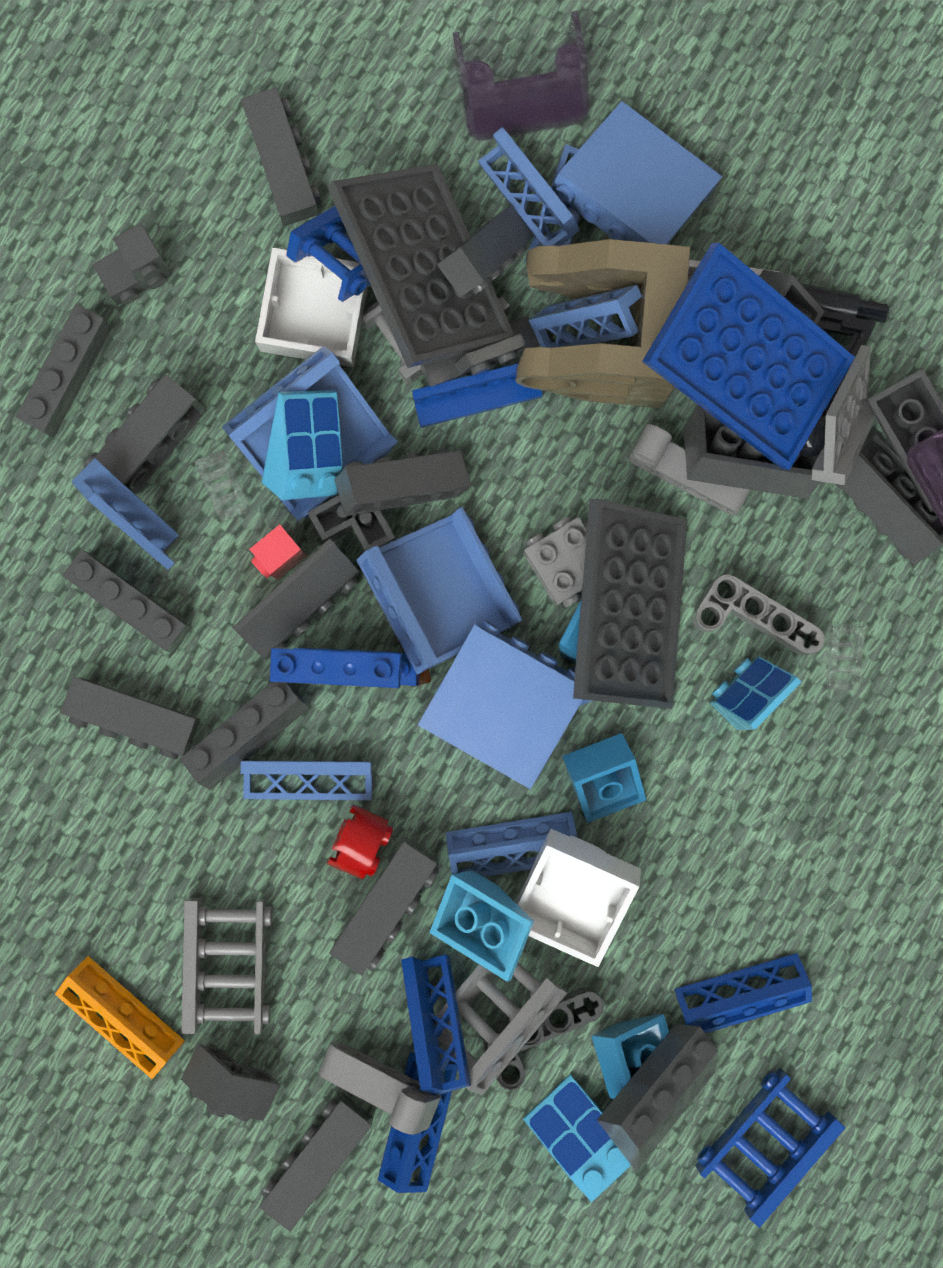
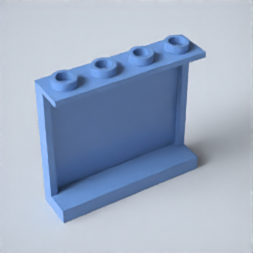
(635, 180)
(360, 429)
(437, 588)
(503, 703)

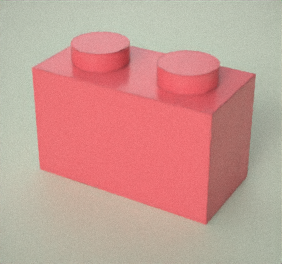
(276, 554)

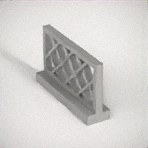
(846, 423)

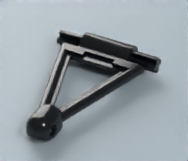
(841, 318)

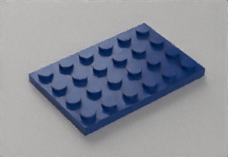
(748, 357)

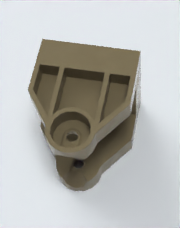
(606, 370)

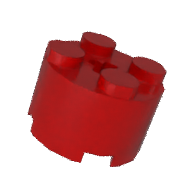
(359, 842)

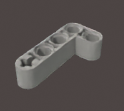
(668, 462)
(762, 620)
(380, 1086)

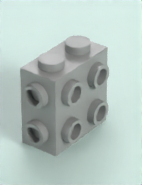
(560, 560)

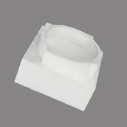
(304, 310)
(577, 896)

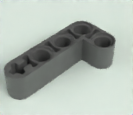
(551, 1030)

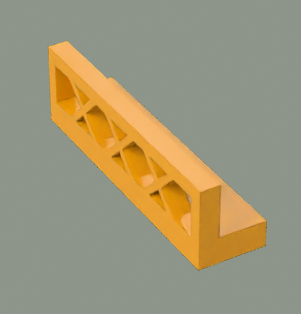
(121, 1014)

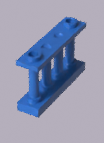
(318, 232)
(342, 667)
(780, 1177)

